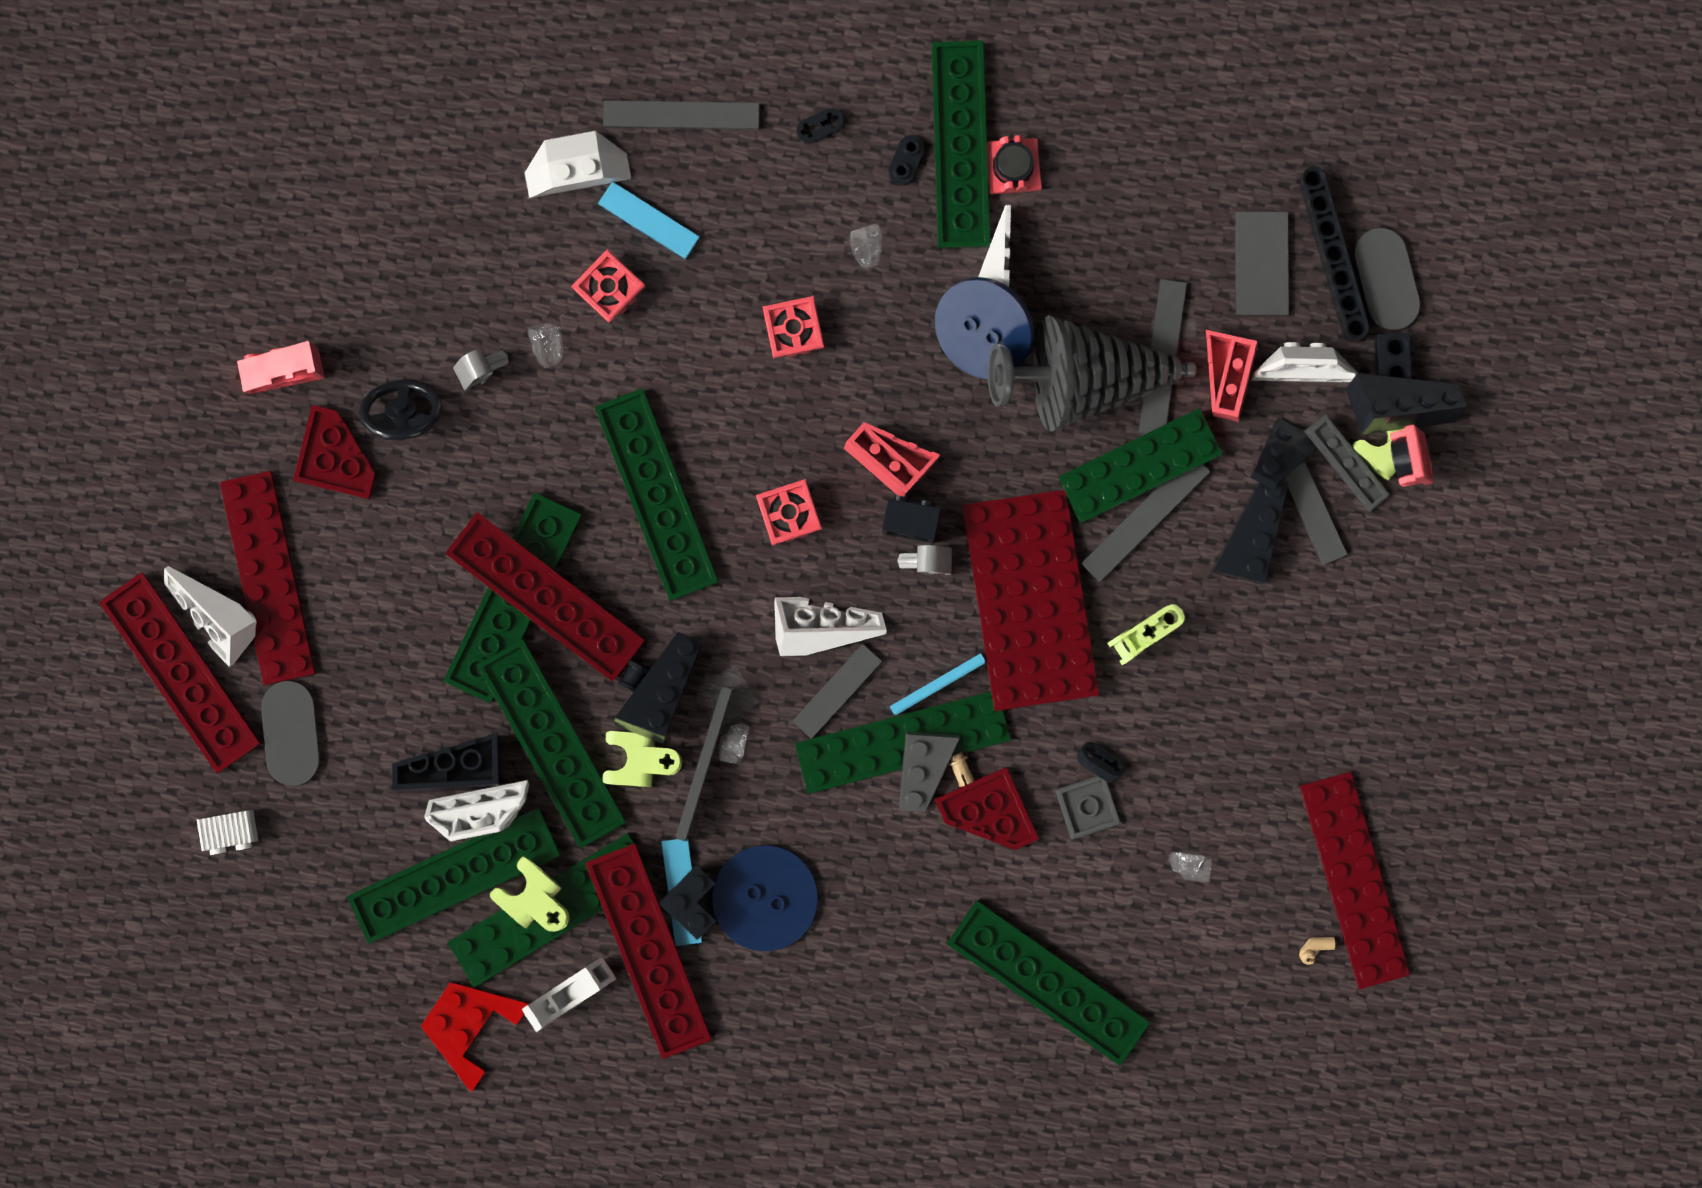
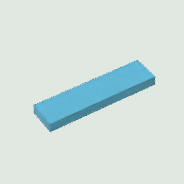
(648, 220)
(937, 684)
(677, 866)

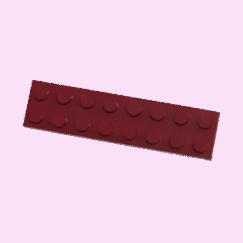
(267, 577)
(544, 596)
(180, 673)
(1354, 880)
(648, 951)

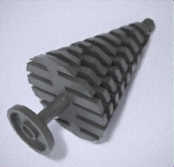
(1082, 372)

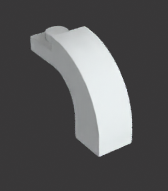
(569, 994)

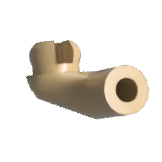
(1313, 947)

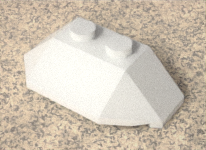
(575, 164)
(1305, 364)
(476, 811)

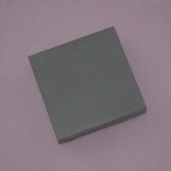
(1087, 807)

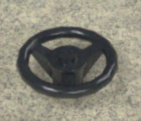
(400, 415)

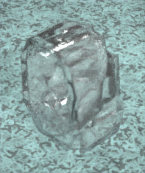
(866, 245)
(546, 343)
(733, 744)
(1191, 866)

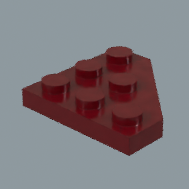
(333, 457)
(989, 810)

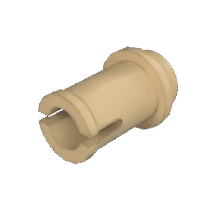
(961, 768)

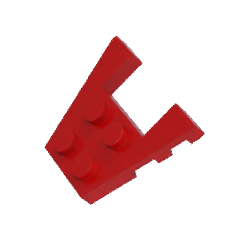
(458, 1020)

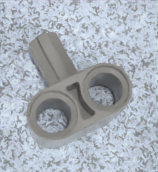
(477, 368)
(928, 560)

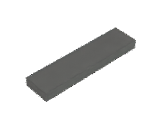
(1347, 462)
(1314, 515)
(837, 691)

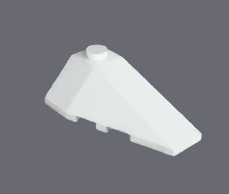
(998, 255)
(224, 619)
(812, 629)

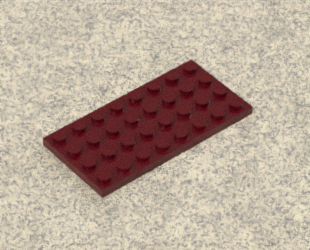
(1030, 600)

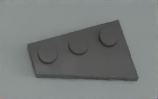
(923, 767)

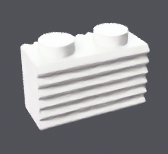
(227, 831)

